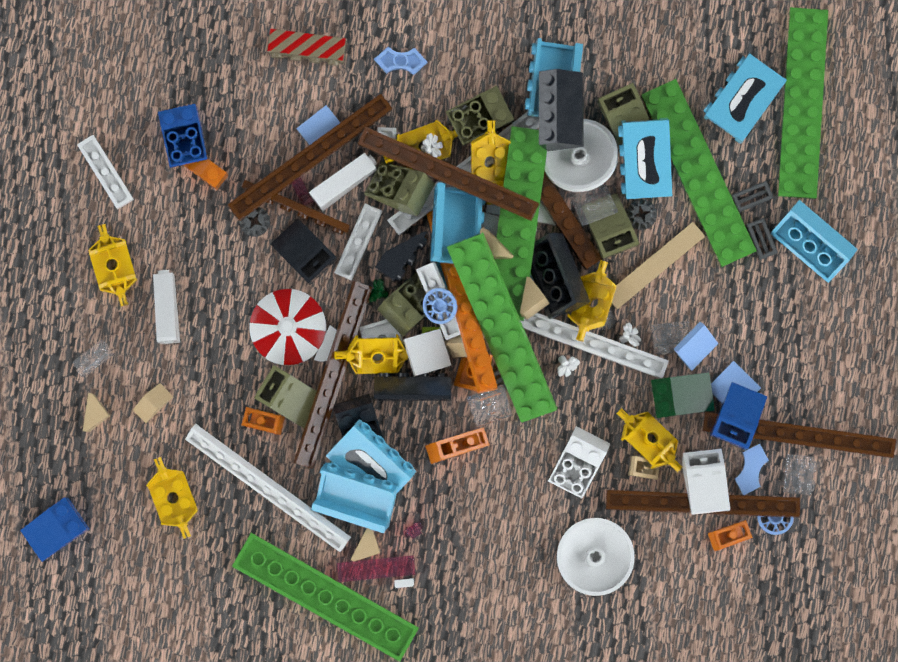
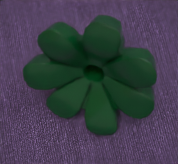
(378, 290)

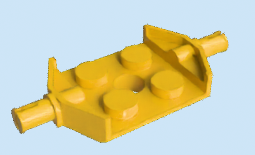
(416, 136)
(490, 145)
(123, 276)
(599, 288)
(363, 349)
(636, 434)
(161, 486)

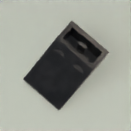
(303, 251)
(396, 259)
(357, 409)

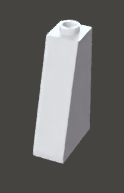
(343, 181)
(166, 308)

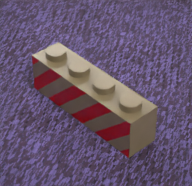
(306, 46)

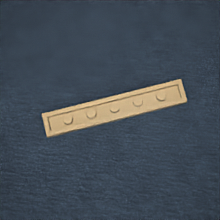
(656, 264)

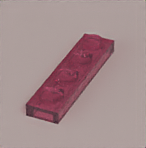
(376, 568)

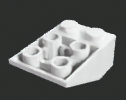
(579, 462)
(706, 481)

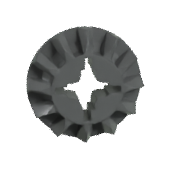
(637, 222)
(256, 230)

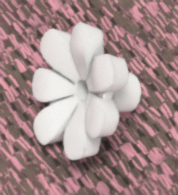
(431, 146)
(630, 335)
(567, 365)

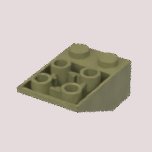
(622, 106)
(472, 115)
(400, 188)
(614, 233)
(405, 306)
(286, 396)

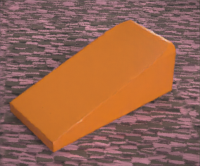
(263, 421)
(729, 535)

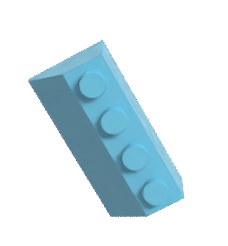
(814, 241)

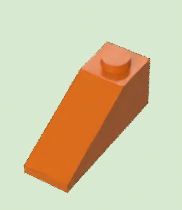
(208, 172)
(457, 445)

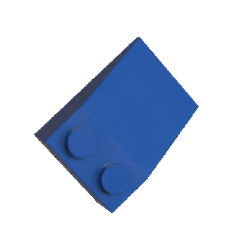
(54, 529)

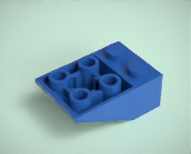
(182, 135)
(739, 416)

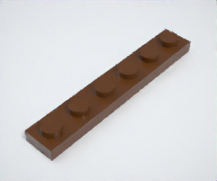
(305, 212)
(568, 225)

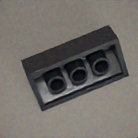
(561, 109)
(557, 275)
(413, 388)

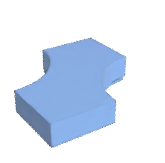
(391, 60)
(749, 477)

